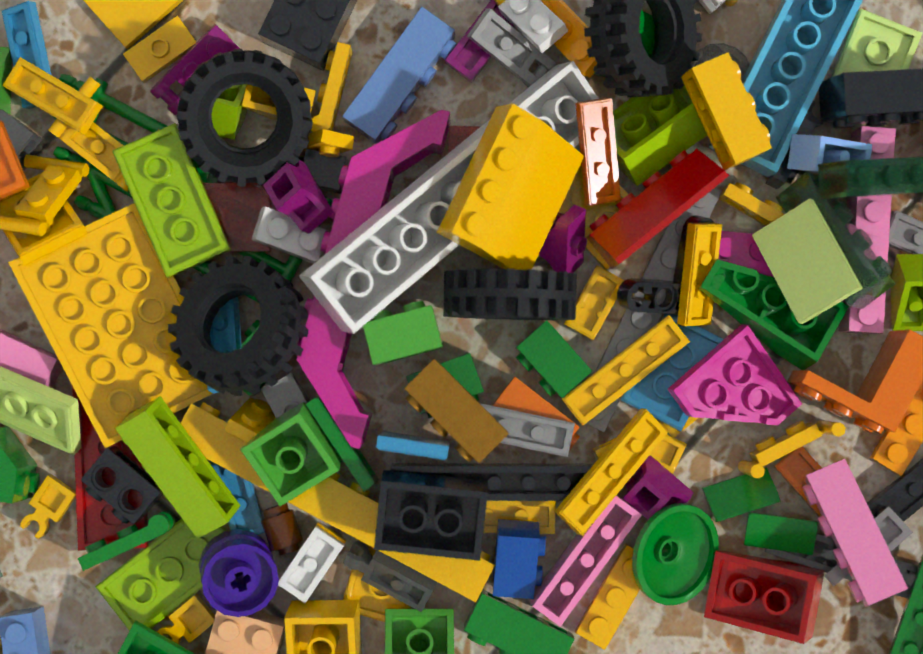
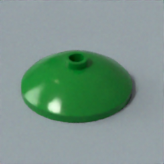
(675, 554)

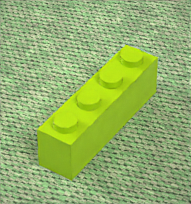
(178, 467)

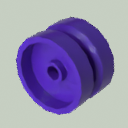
(241, 592)

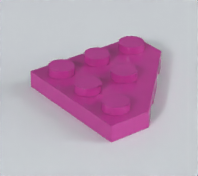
(736, 384)

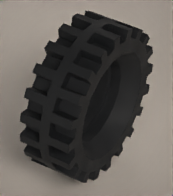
(620, 50)
(232, 162)
(509, 294)
(266, 350)

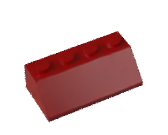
(655, 207)

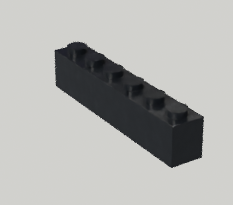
(510, 480)

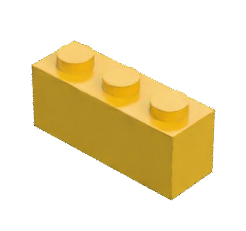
(726, 111)

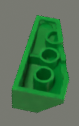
(760, 304)

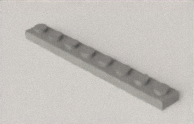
(660, 267)

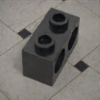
(128, 477)

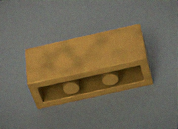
(455, 412)

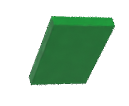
(351, 456)

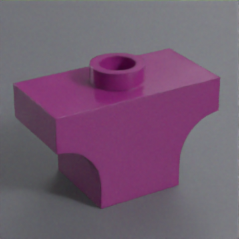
(298, 196)
(566, 241)
(654, 488)

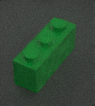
(514, 628)

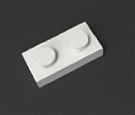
(534, 21)
(283, 234)
(310, 564)

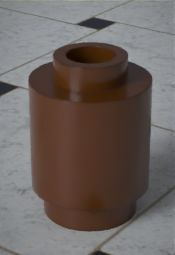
(281, 529)

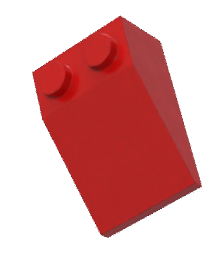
(764, 595)

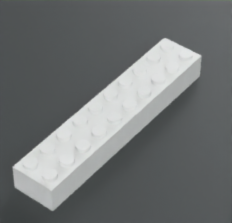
(402, 237)

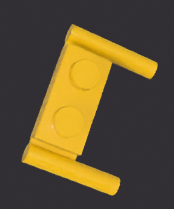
(95, 145)
(46, 194)
(796, 437)

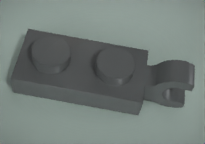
(390, 576)

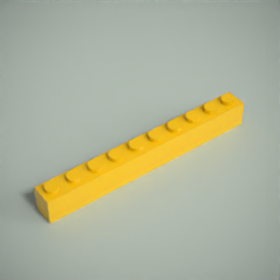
(333, 503)

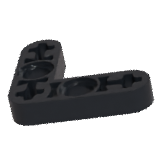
(652, 287)

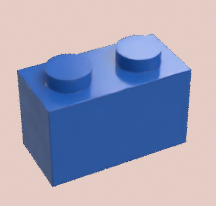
(517, 559)

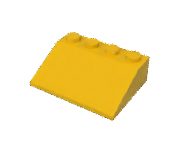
(511, 189)

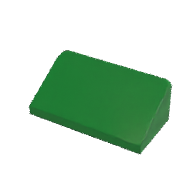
(740, 495)
(780, 533)

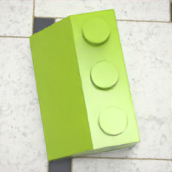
(654, 132)

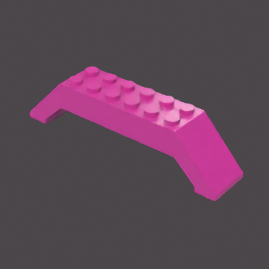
(365, 191)

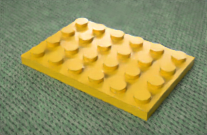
(109, 320)

